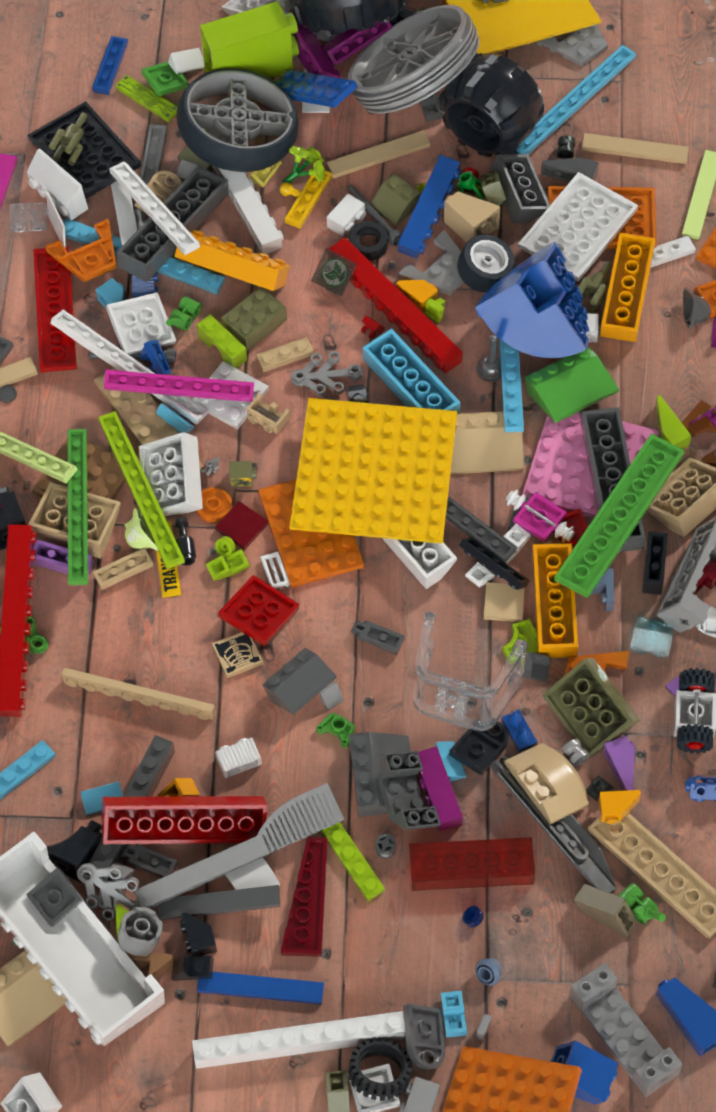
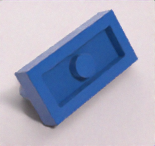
(153, 352)
(519, 730)

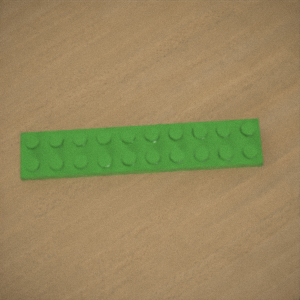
(619, 516)

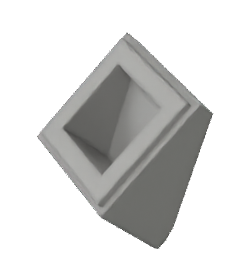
(331, 696)

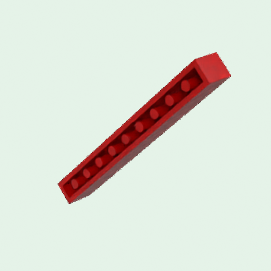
(400, 309)
(15, 618)

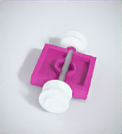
(540, 516)

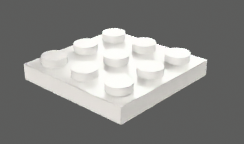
(140, 321)
(229, 411)

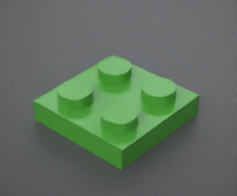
(164, 79)

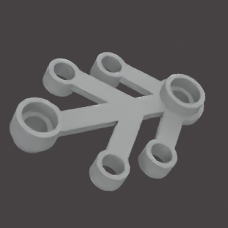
(324, 375)
(108, 888)

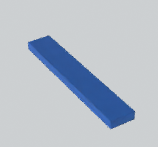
(262, 988)

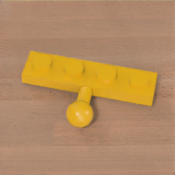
(306, 199)

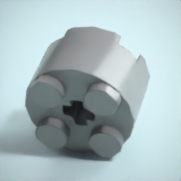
(139, 931)

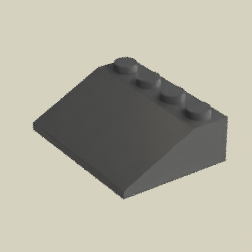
(366, 756)

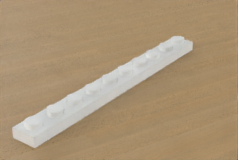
(122, 362)

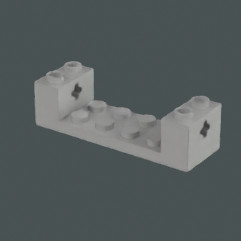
(680, 606)
(624, 1031)

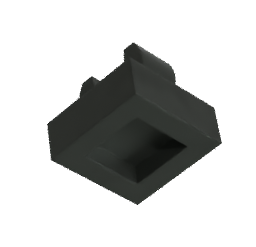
(597, 786)

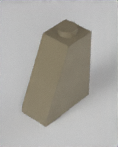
(606, 909)

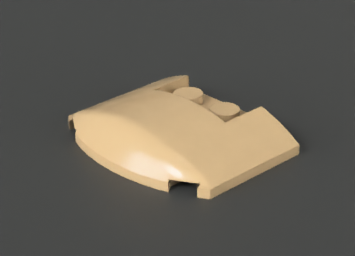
(549, 781)

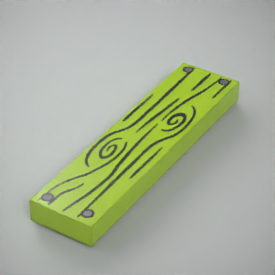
(147, 98)

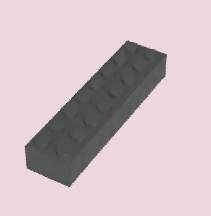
(191, 205)
(608, 460)

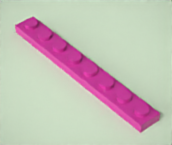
(178, 385)

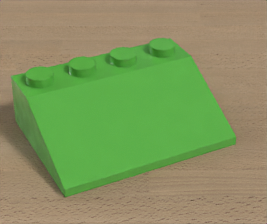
(570, 385)

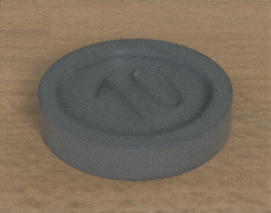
(7, 393)

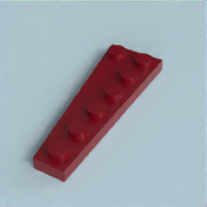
(306, 917)

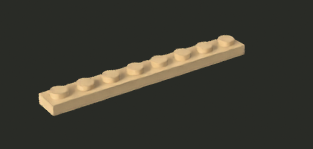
(133, 692)

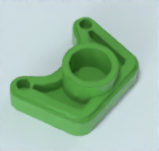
(337, 726)

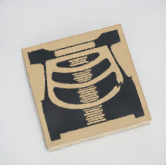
(237, 654)

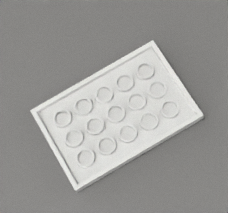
(581, 223)

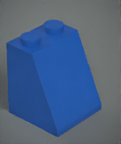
(596, 1074)

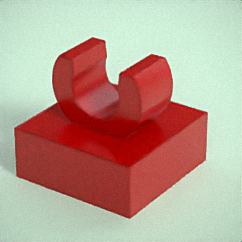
(373, 325)

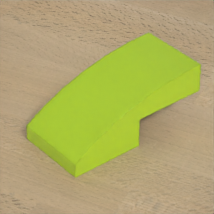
(228, 566)

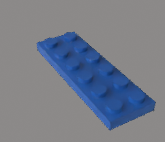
(315, 88)

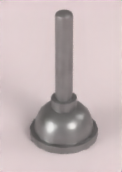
(490, 366)

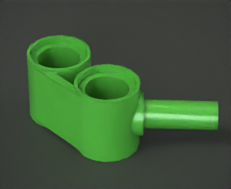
(185, 315)
(641, 909)

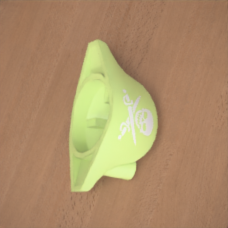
(137, 533)

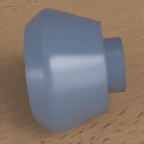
(488, 971)

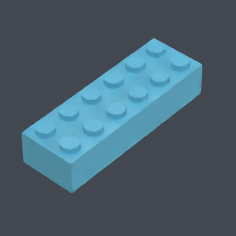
(407, 374)

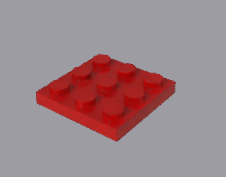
(258, 610)

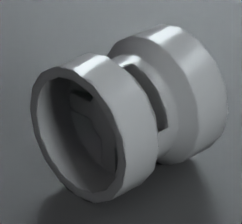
(575, 752)

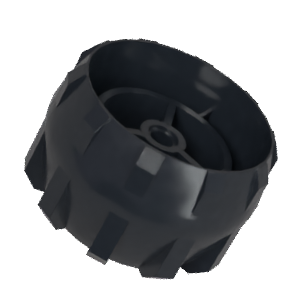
(492, 105)

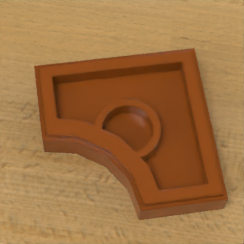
(703, 424)

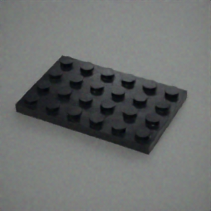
(100, 149)

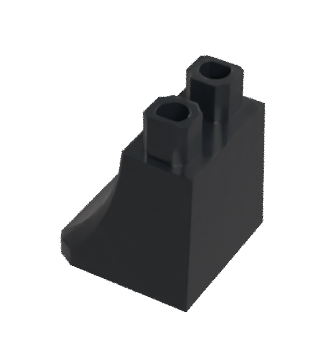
(9, 514)
(76, 849)

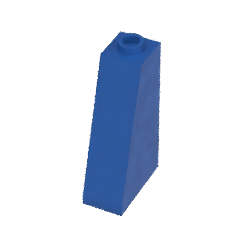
(690, 1013)

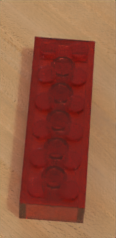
(471, 864)

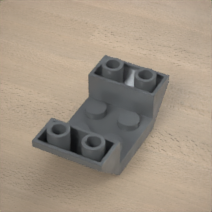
(402, 792)

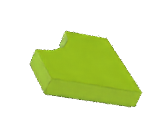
(524, 631)

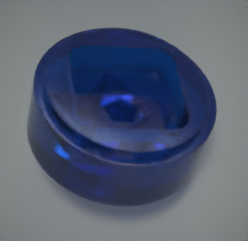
(473, 916)

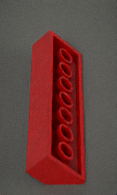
(182, 819)

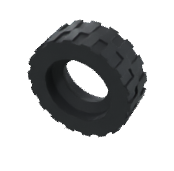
(370, 228)

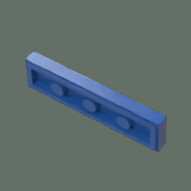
(110, 65)

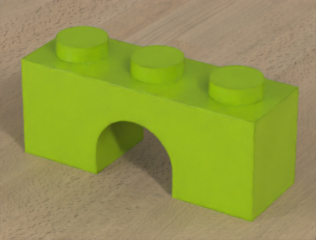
(213, 333)

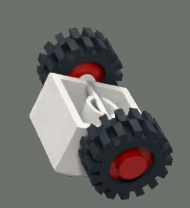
(695, 711)

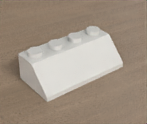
(63, 189)

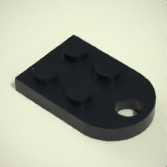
(480, 748)

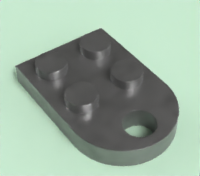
(424, 1035)

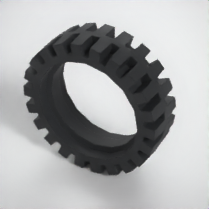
(374, 1088)

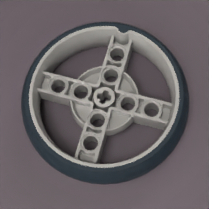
(237, 120)

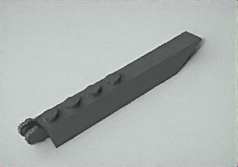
(566, 834)

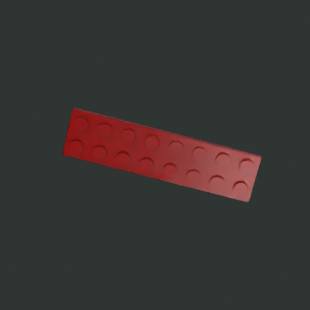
(53, 295)

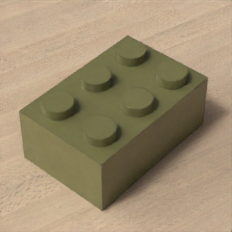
(254, 318)

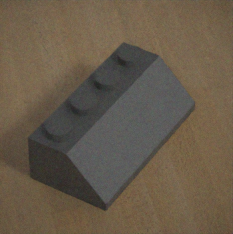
(521, 186)

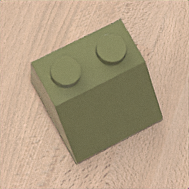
(395, 199)

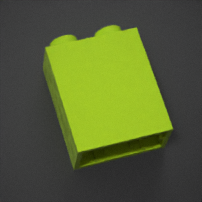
(251, 41)

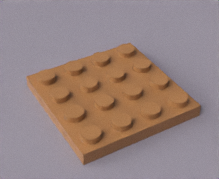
(103, 472)

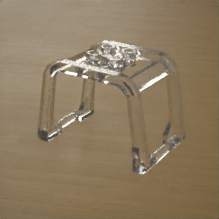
(443, 700)

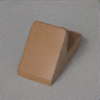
(156, 962)

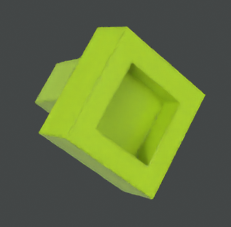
(435, 309)

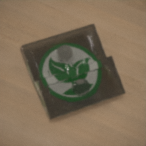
(334, 272)

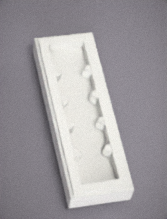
(672, 250)

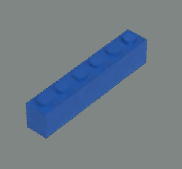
(428, 207)

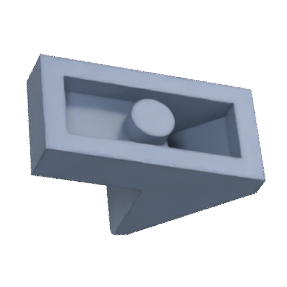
(606, 588)

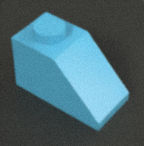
(110, 292)

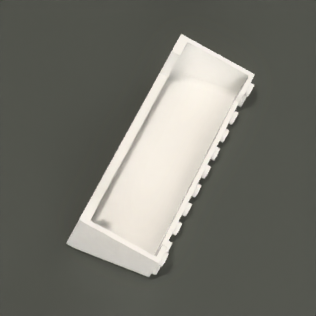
(76, 952)

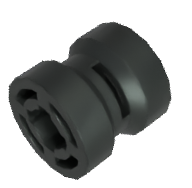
(566, 147)

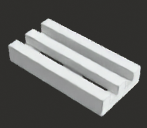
(279, 584)

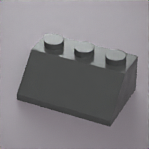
(298, 681)

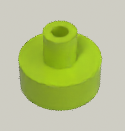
(225, 546)

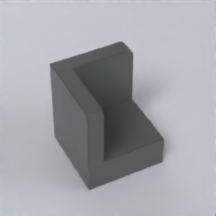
(536, 667)

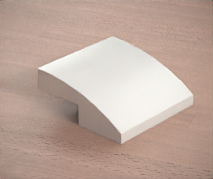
(252, 875)

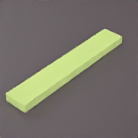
(701, 196)
(36, 458)

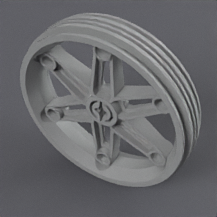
(414, 59)

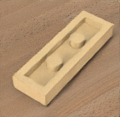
(285, 354)
(122, 568)

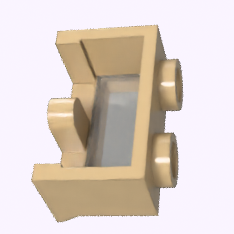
(267, 415)

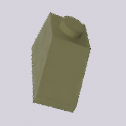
(493, 188)
(337, 1091)

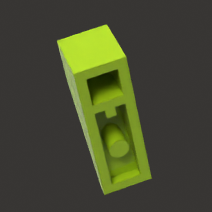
(670, 426)

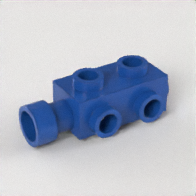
(701, 791)

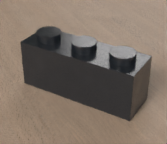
(655, 563)

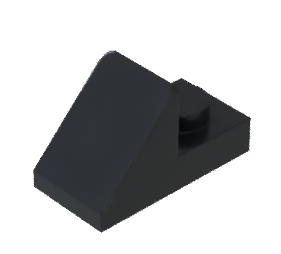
(192, 968)

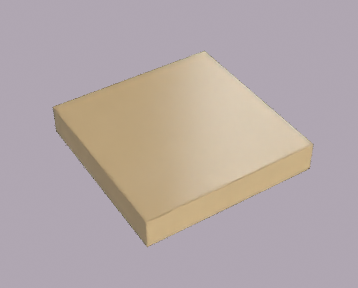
(503, 603)

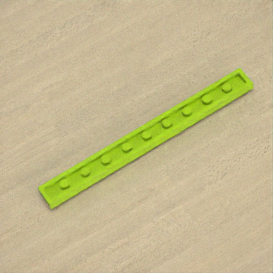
(141, 490)

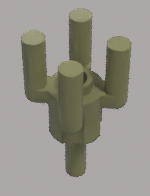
(69, 140)
(595, 287)

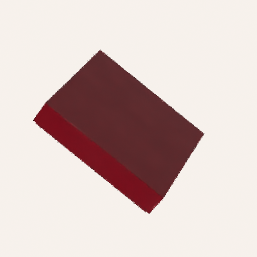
(241, 525)

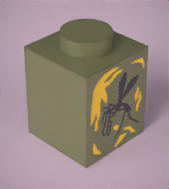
(241, 473)

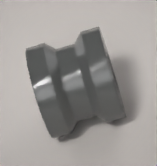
(383, 842)

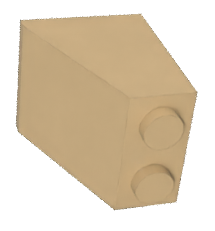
(470, 216)

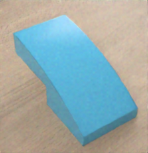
(453, 1014)

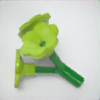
(311, 155)

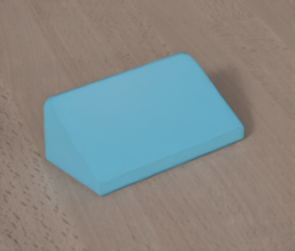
(174, 418)
(453, 767)
(93, 797)

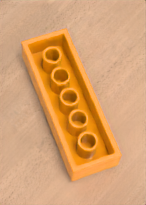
(237, 262)
(627, 287)
(553, 603)

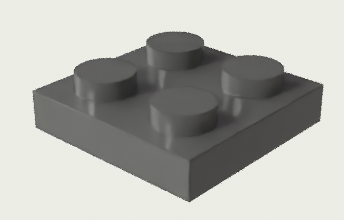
(55, 897)

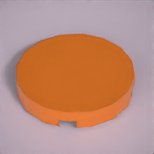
(215, 504)

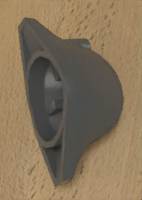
(695, 308)

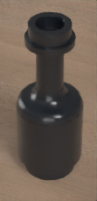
(185, 543)

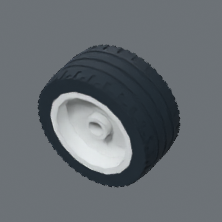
(484, 262)

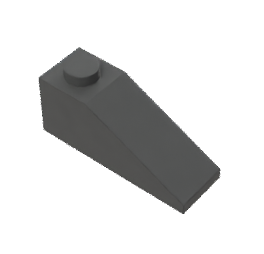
(568, 168)

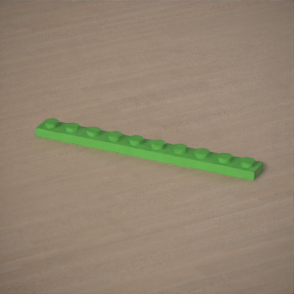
(77, 509)

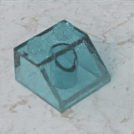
(652, 637)

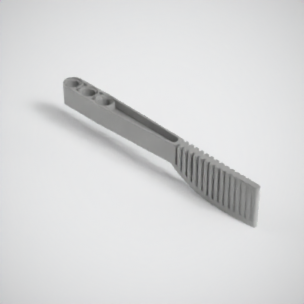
(287, 825)

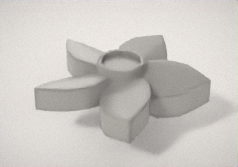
(211, 466)

